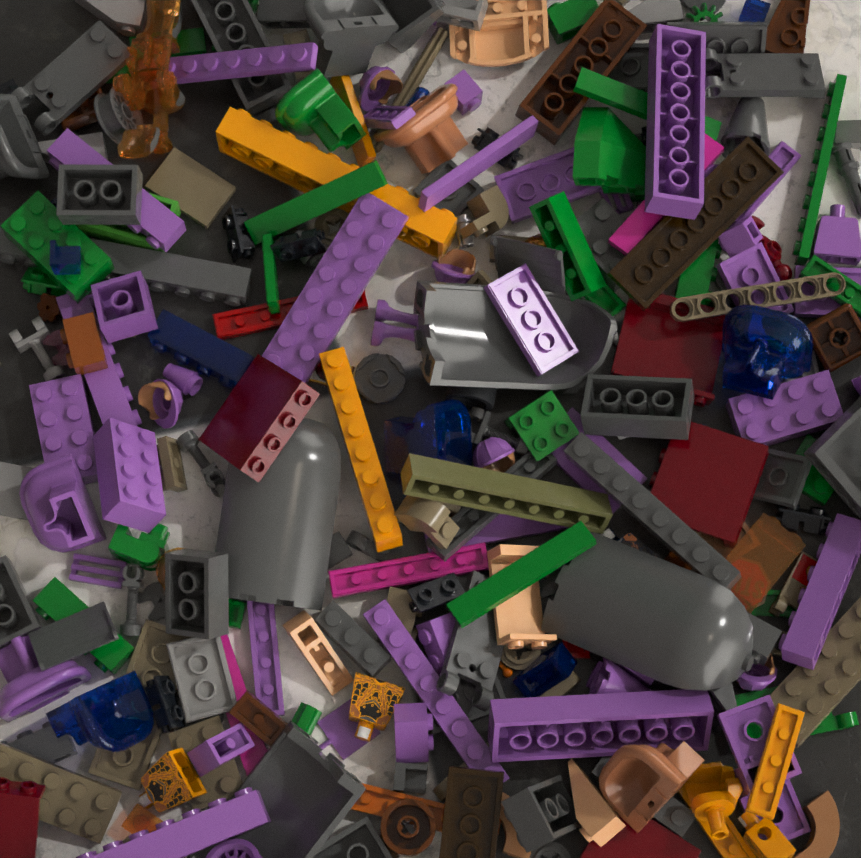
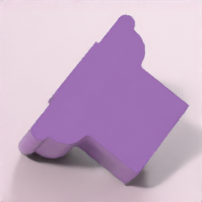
(60, 506)
(29, 686)

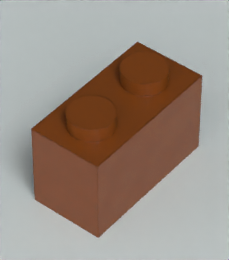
(84, 344)

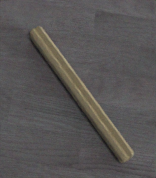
(417, 74)

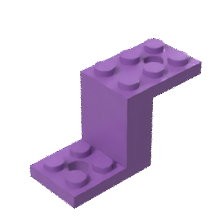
(747, 755)

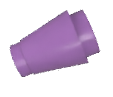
(184, 379)

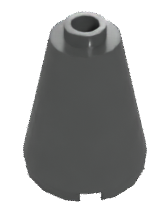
(747, 121)

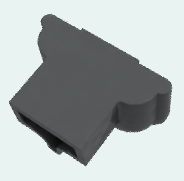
(347, 33)
(18, 145)

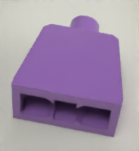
(837, 238)

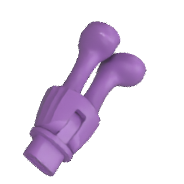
(382, 330)

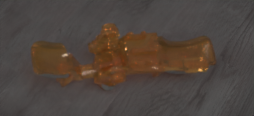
(150, 82)

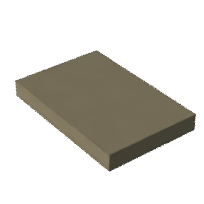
(195, 187)

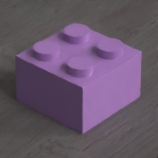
(124, 306)

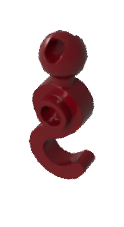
(774, 252)

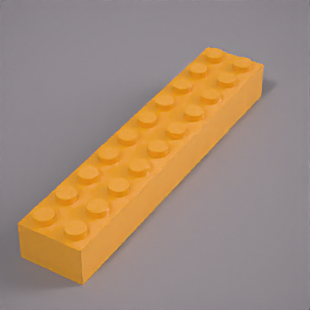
(307, 168)

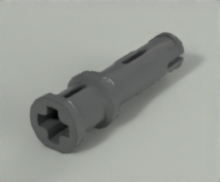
(849, 170)

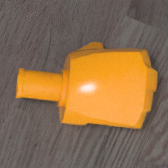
(713, 796)

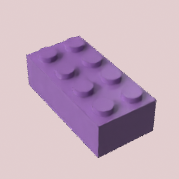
(795, 411)
(65, 423)
(129, 475)

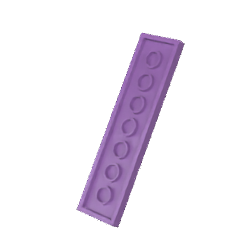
(335, 286)

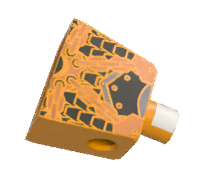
(372, 704)
(170, 782)
(776, 844)

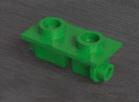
(38, 282)

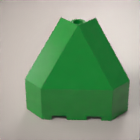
(608, 155)

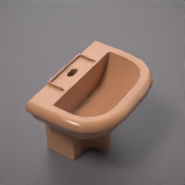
(431, 133)
(644, 778)

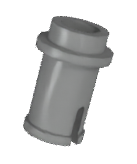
(462, 221)

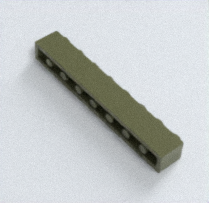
(504, 493)

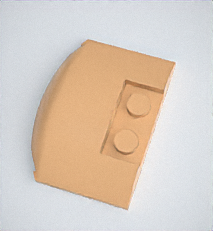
(509, 34)

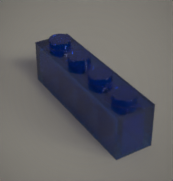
(200, 349)

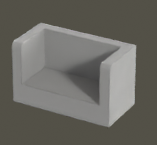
(464, 13)

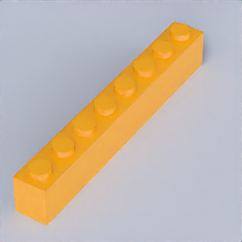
(361, 450)

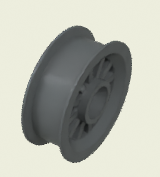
(115, 114)

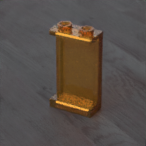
(762, 559)

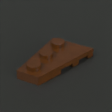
(788, 27)

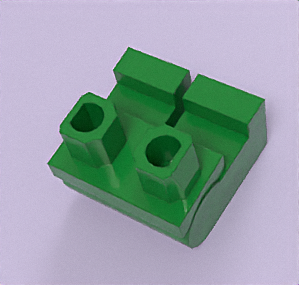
(143, 551)

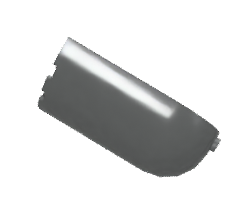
(471, 346)
(285, 523)
(651, 617)
(302, 794)

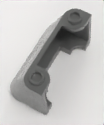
(413, 19)

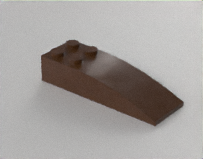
(596, 47)

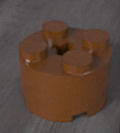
(407, 811)

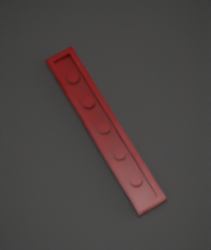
(259, 319)

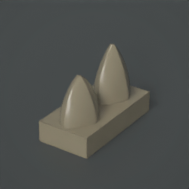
(172, 466)

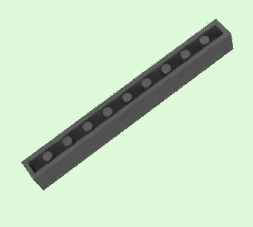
(163, 271)

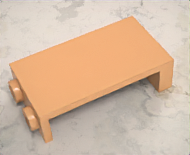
(520, 617)

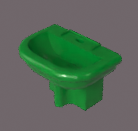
(317, 109)

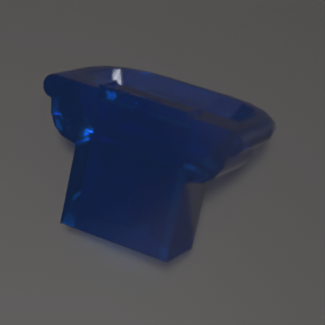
(763, 349)
(435, 432)
(107, 716)

